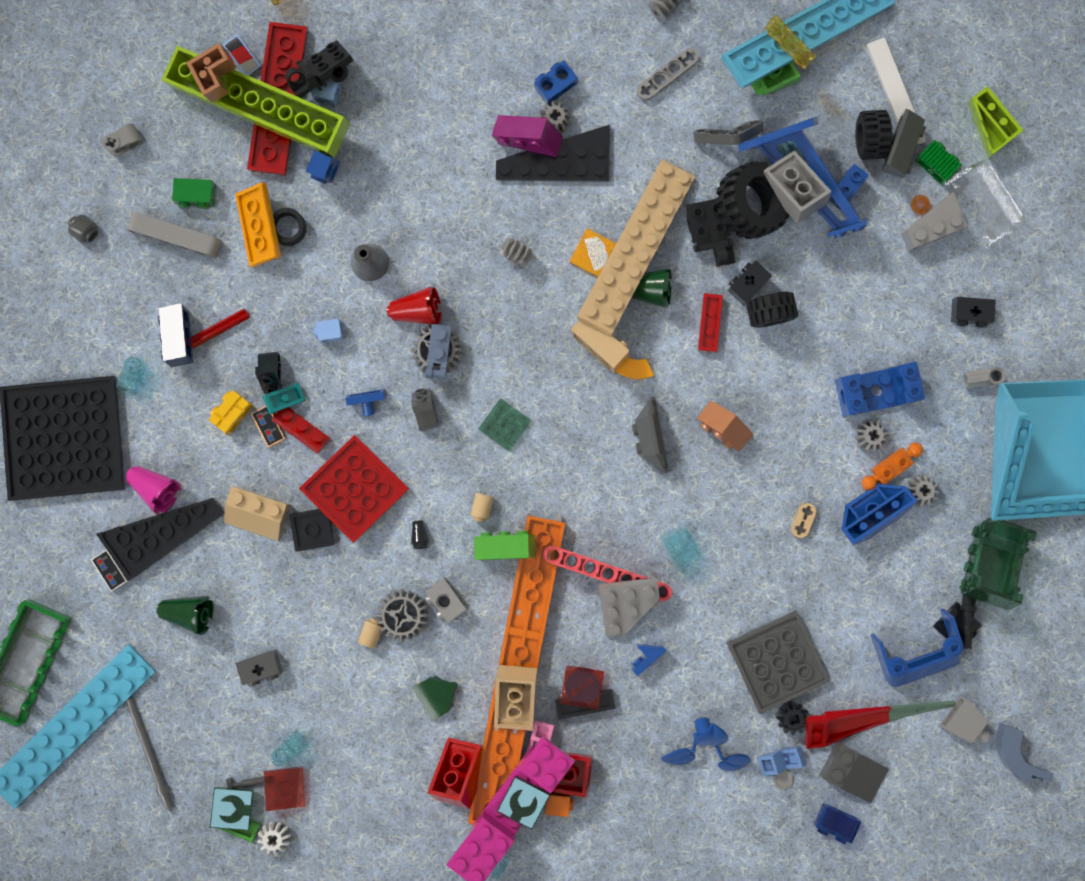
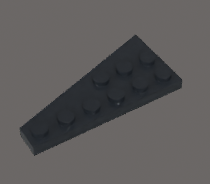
(579, 159)
(150, 539)

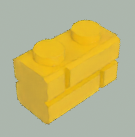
(230, 412)

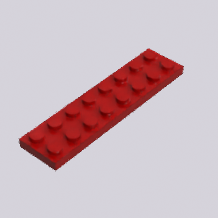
(283, 49)

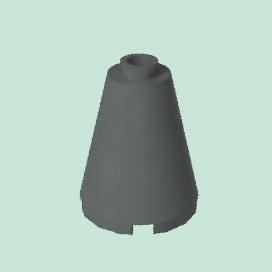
(369, 262)

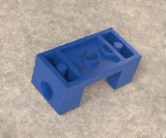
(898, 386)

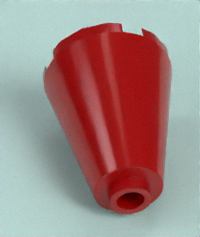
(417, 307)

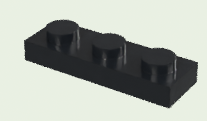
(568, 711)

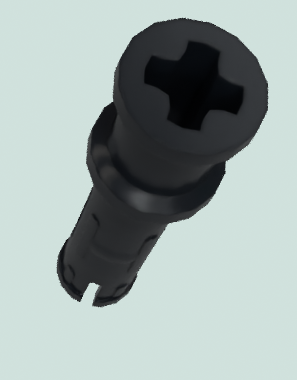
(968, 609)

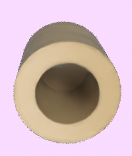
(481, 507)
(370, 633)

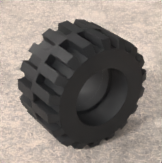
(873, 134)
(772, 309)

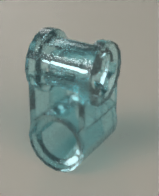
(130, 376)
(290, 748)

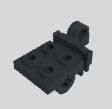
(321, 66)
(709, 231)

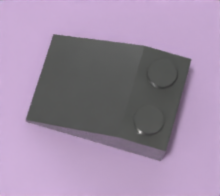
(853, 772)

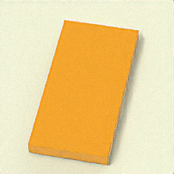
(258, 225)

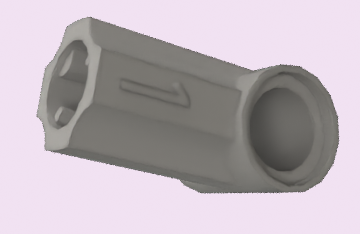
(983, 377)

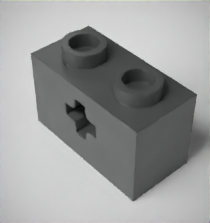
(269, 662)

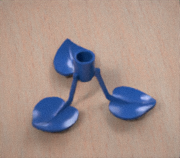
(706, 735)

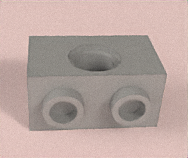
(456, 605)

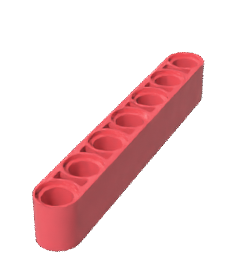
(599, 567)

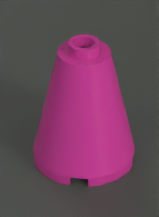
(153, 488)

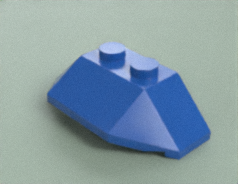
(875, 511)

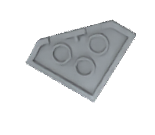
(626, 603)

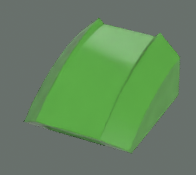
(777, 80)

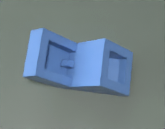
(780, 760)

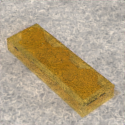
(790, 42)

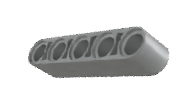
(174, 234)

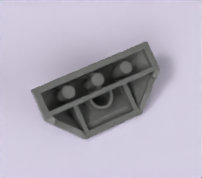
(650, 436)

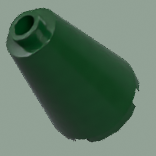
(655, 288)
(187, 613)

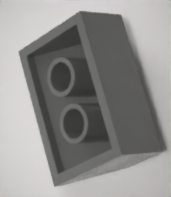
(904, 144)

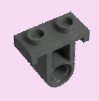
(424, 409)

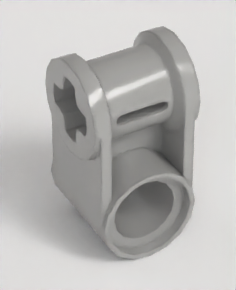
(124, 140)

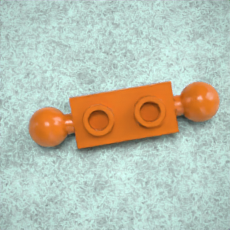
(892, 466)

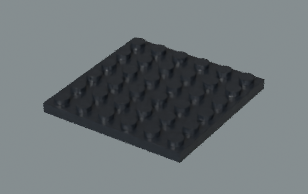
(61, 438)

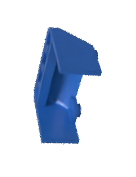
(900, 672)

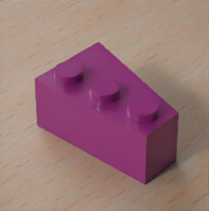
(528, 134)

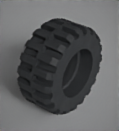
(735, 208)

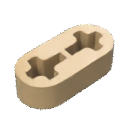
(799, 518)

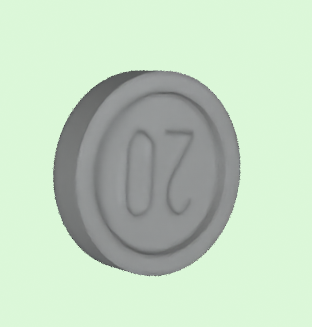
(783, 780)

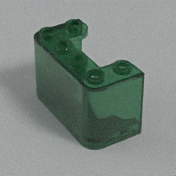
(996, 563)

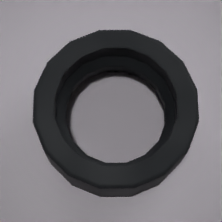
(277, 215)

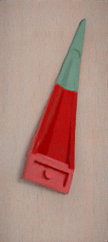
(840, 724)

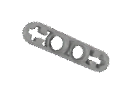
(667, 74)

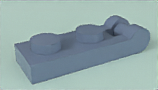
(438, 351)

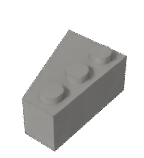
(938, 223)

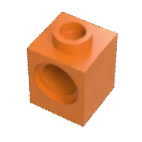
(559, 805)

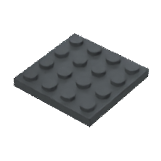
(778, 662)

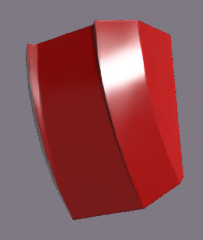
(577, 779)

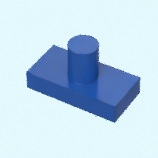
(366, 399)

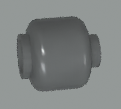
(82, 228)

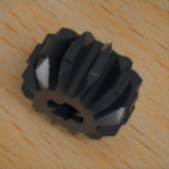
(792, 711)

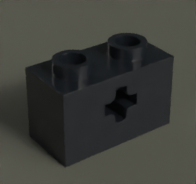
(759, 277)
(982, 307)

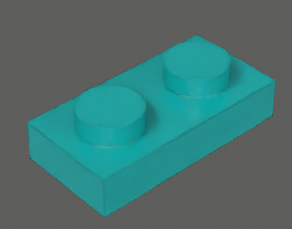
(284, 398)

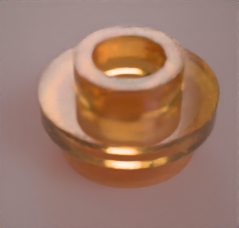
(926, 204)

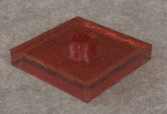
(284, 788)

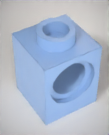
(328, 94)
(329, 330)

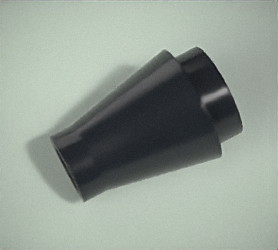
(419, 536)

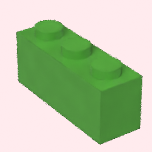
(504, 546)

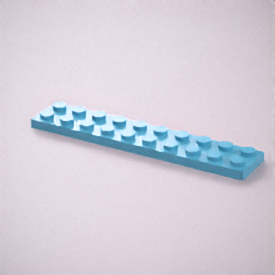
(812, 26)
(73, 725)

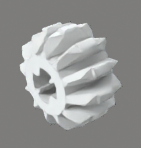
(279, 844)

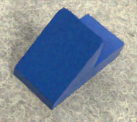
(651, 653)

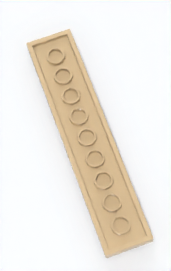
(635, 247)

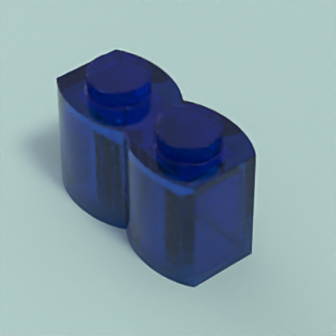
(837, 823)

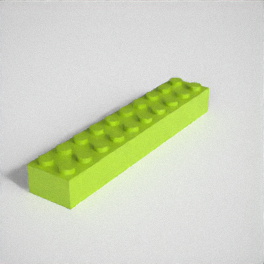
(264, 106)

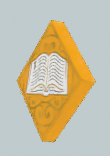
(592, 252)

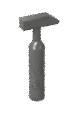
(245, 783)

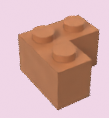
(209, 68)
(725, 426)

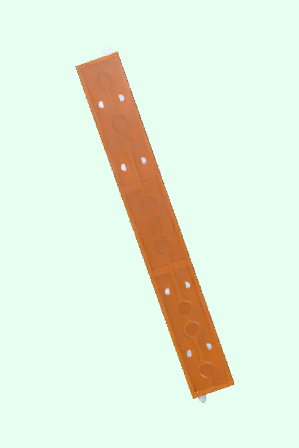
(520, 648)

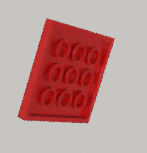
(353, 489)

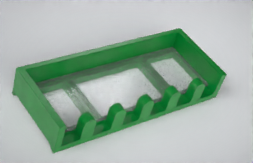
(27, 657)

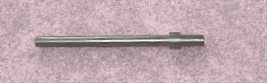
(162, 789)

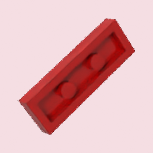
(710, 322)
(301, 429)

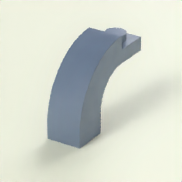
(1008, 748)

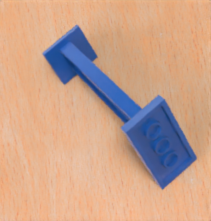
(768, 145)

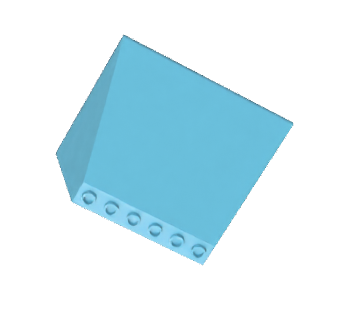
(1039, 450)

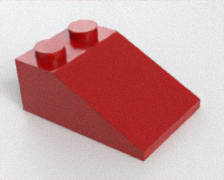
(457, 773)

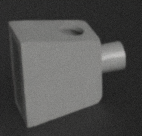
(966, 722)

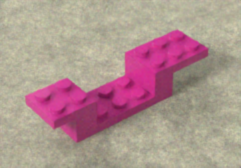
(494, 832)

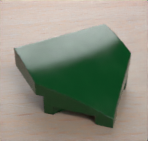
(435, 696)

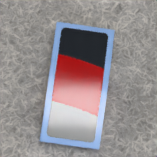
(241, 55)

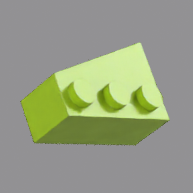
(992, 121)

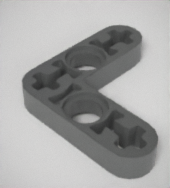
(729, 137)

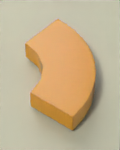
(635, 369)

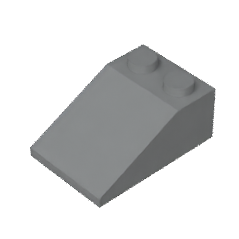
(797, 186)

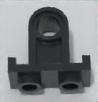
(269, 372)

